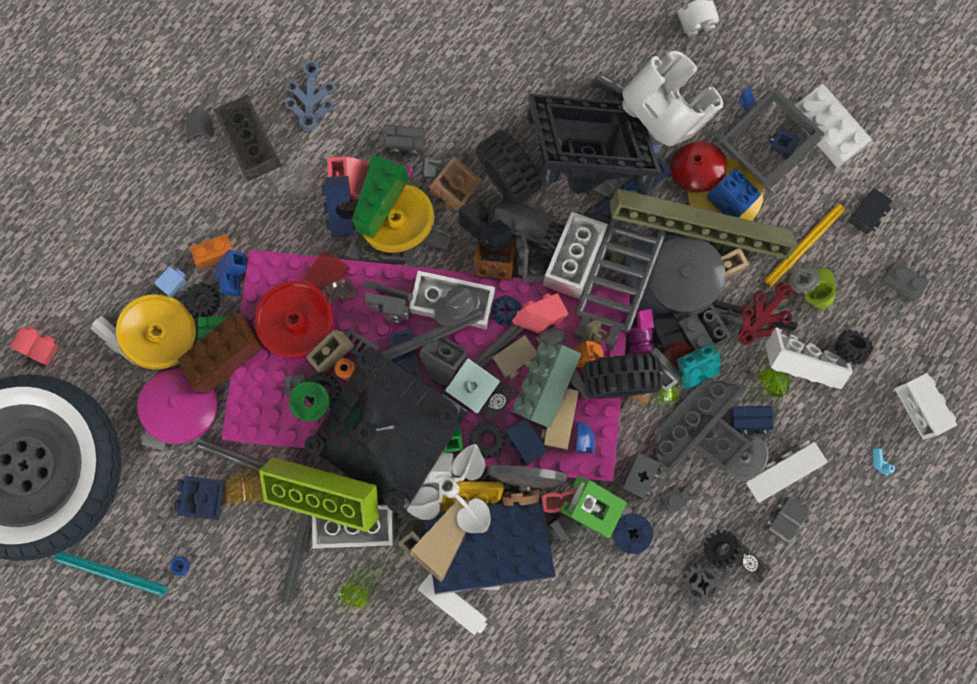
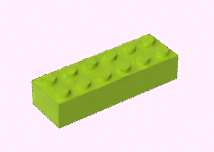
(319, 494)

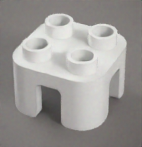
(656, 100)

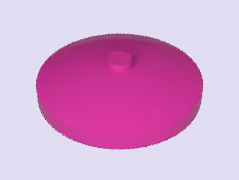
(174, 410)

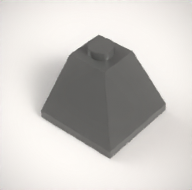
(443, 359)

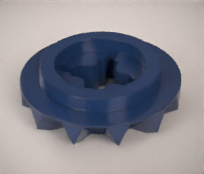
(500, 317)

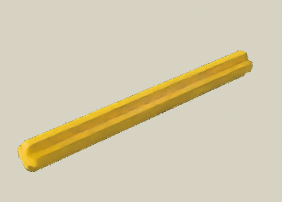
(813, 235)

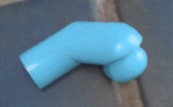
(880, 464)

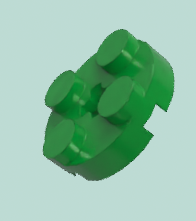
(298, 401)

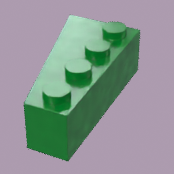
(378, 195)

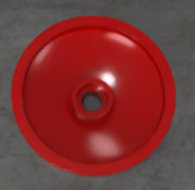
(699, 175)

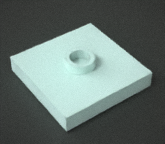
(472, 385)

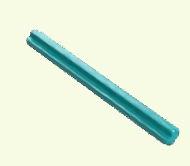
(111, 573)

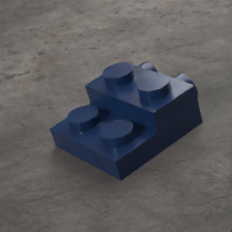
(199, 497)

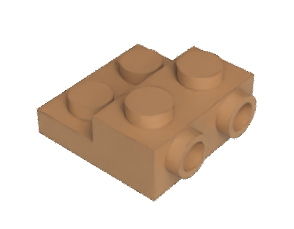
(454, 184)

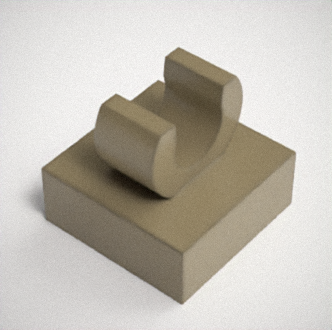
(593, 332)

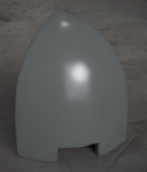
(199, 124)

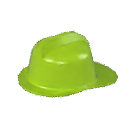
(823, 293)

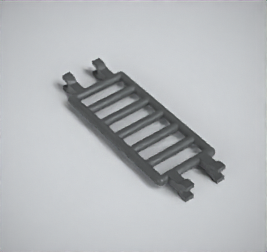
(638, 293)

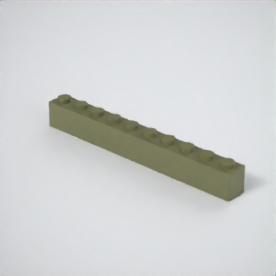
(702, 224)

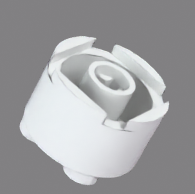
(698, 16)

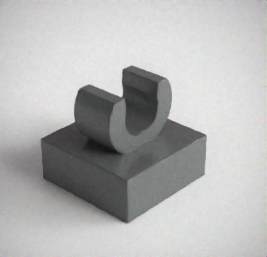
(292, 381)

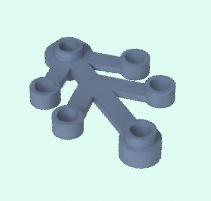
(310, 99)

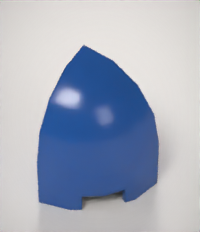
(584, 439)

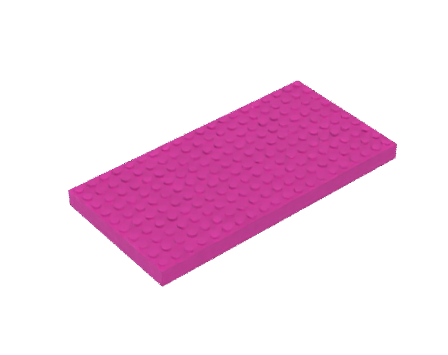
(257, 392)

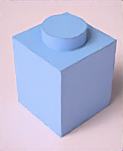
(171, 281)

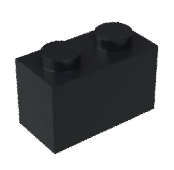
(870, 211)

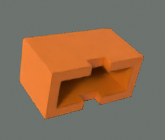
(210, 251)

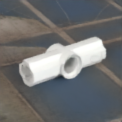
(108, 333)

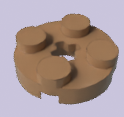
(521, 497)

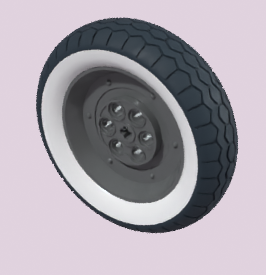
(79, 458)

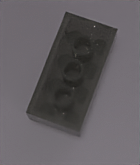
(247, 138)

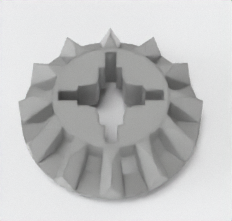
(806, 273)

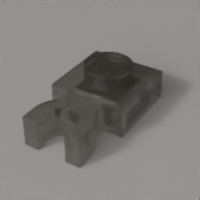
(342, 290)

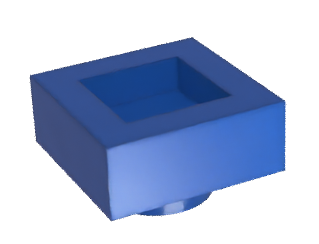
(746, 99)

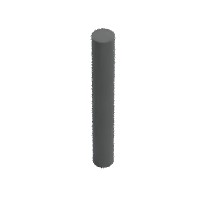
(388, 290)

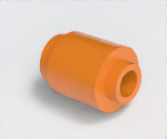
(342, 363)

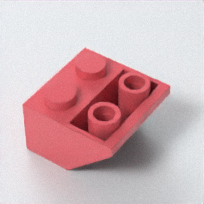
(351, 167)
(541, 314)

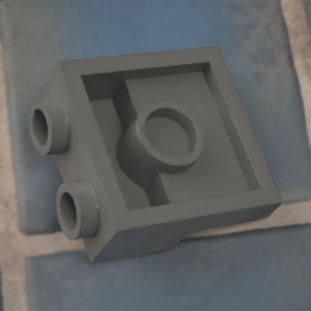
(393, 308)

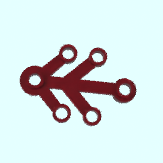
(763, 316)

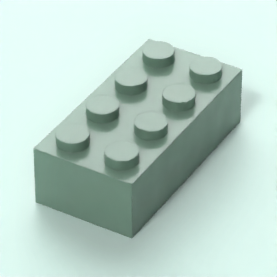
(546, 382)

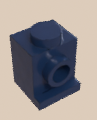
(790, 140)

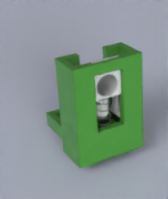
(594, 507)

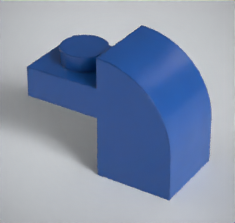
(229, 270)

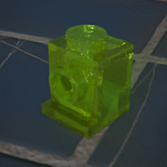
(362, 595)

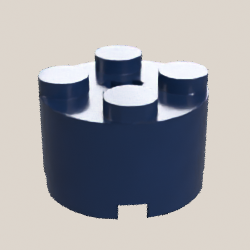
(643, 534)

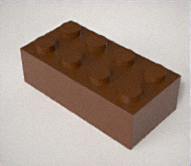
(220, 353)

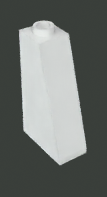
(455, 606)

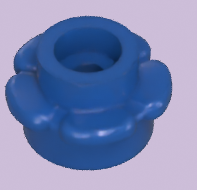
(174, 566)

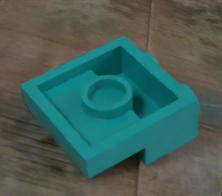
(699, 366)

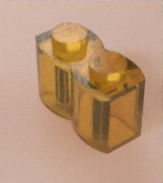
(244, 489)

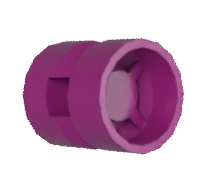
(640, 342)

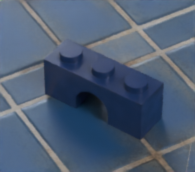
(338, 191)

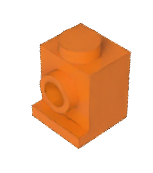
(589, 352)

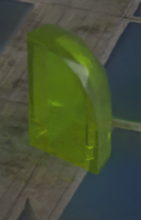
(775, 382)
(668, 396)

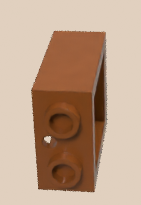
(499, 270)

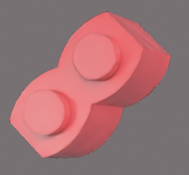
(34, 346)
(553, 502)

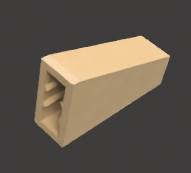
(441, 543)

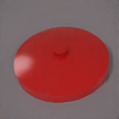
(293, 319)

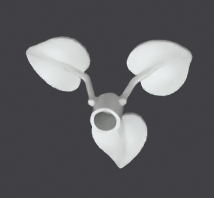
(475, 515)

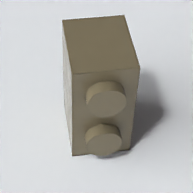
(330, 351)
(515, 358)

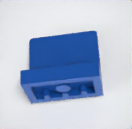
(734, 194)

